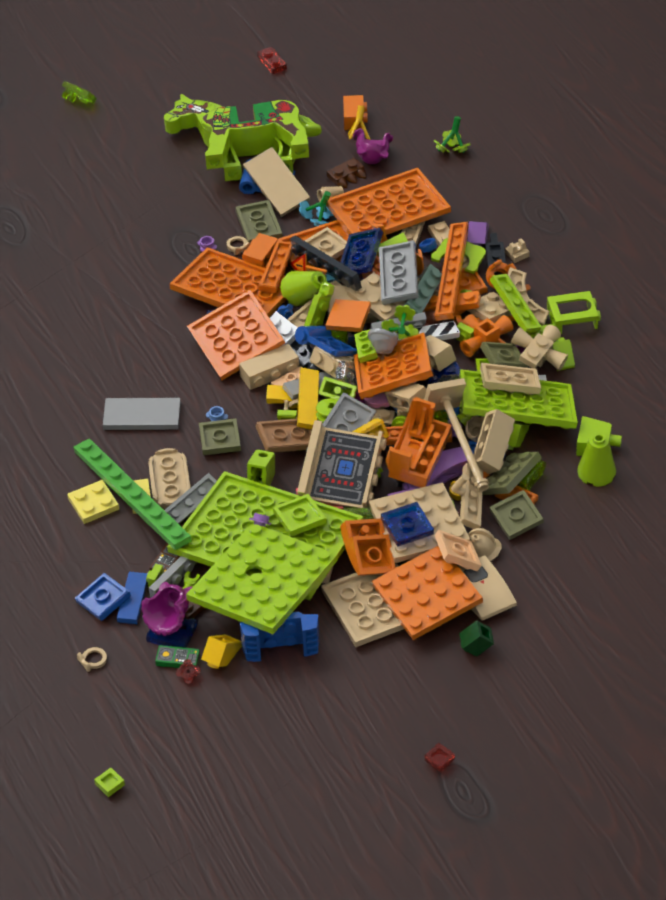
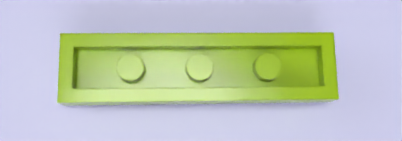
(515, 303)

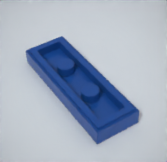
(131, 607)

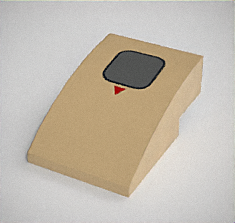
(492, 588)

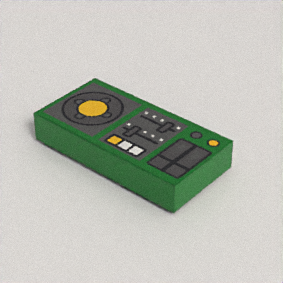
(174, 656)

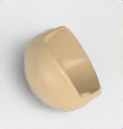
(473, 427)

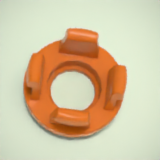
(497, 266)

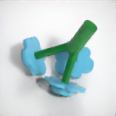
(322, 210)

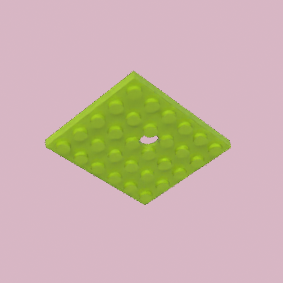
(264, 599)

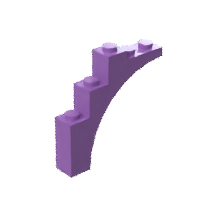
(447, 468)

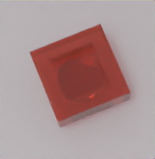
(439, 757)

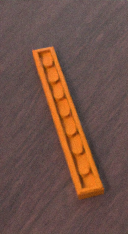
(451, 271)

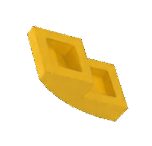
(277, 394)

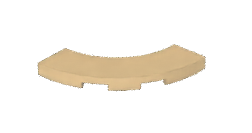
(518, 278)

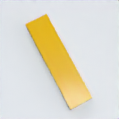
(307, 397)

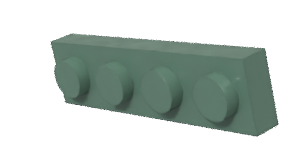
(426, 286)

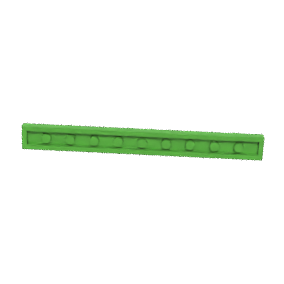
(132, 494)

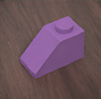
(478, 233)

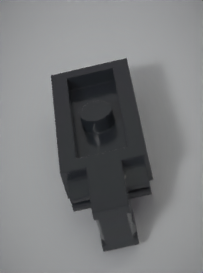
(494, 250)

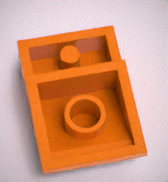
(367, 546)

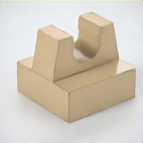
(517, 251)

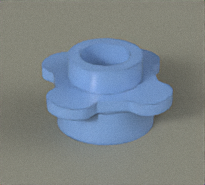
(216, 413)

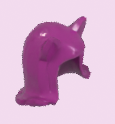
(372, 150)
(166, 609)

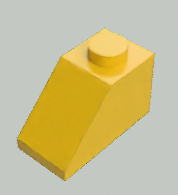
(220, 650)

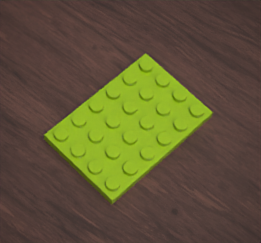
(550, 408)

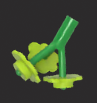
(452, 138)
(403, 313)

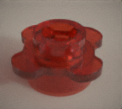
(182, 671)

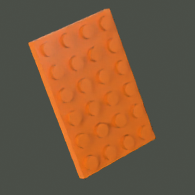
(394, 202)
(221, 278)

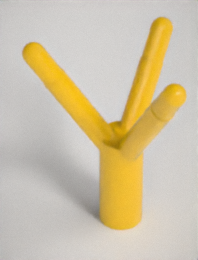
(359, 119)

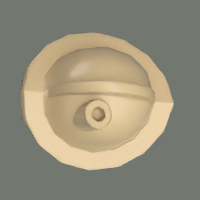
(485, 543)

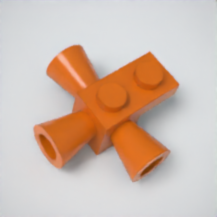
(484, 332)

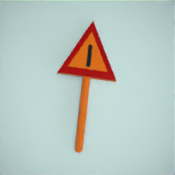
(300, 264)

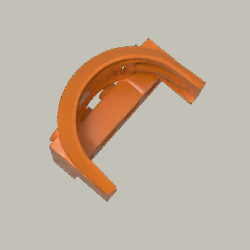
(416, 460)

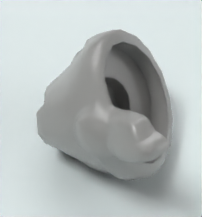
(382, 340)

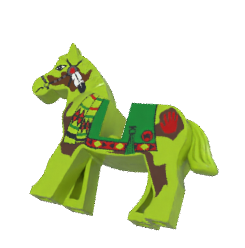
(274, 125)

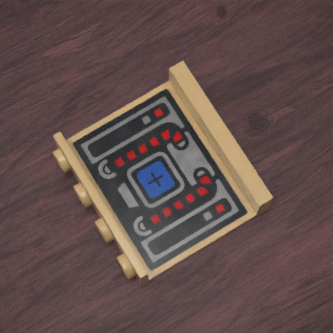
(341, 466)

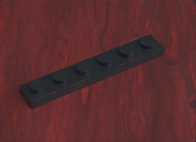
(321, 260)

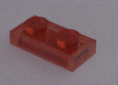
(272, 60)

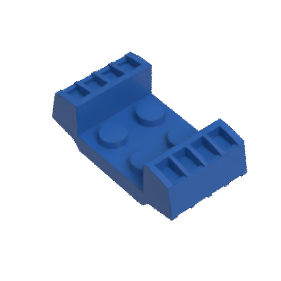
(296, 629)

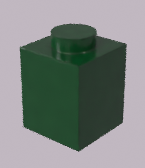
(476, 638)

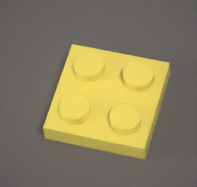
(93, 501)

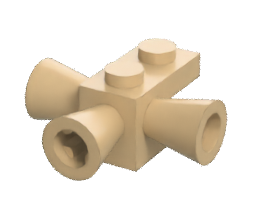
(540, 348)

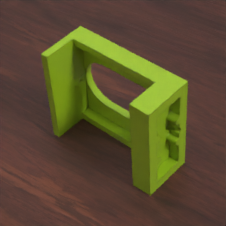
(572, 318)

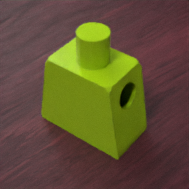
(592, 426)
(263, 465)

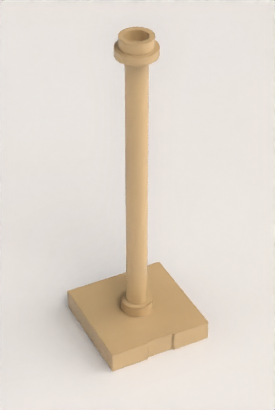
(448, 396)

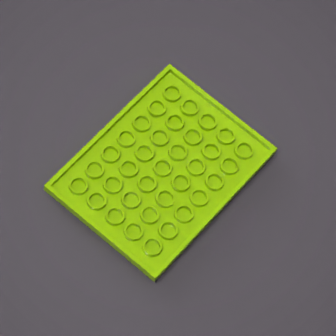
(226, 515)

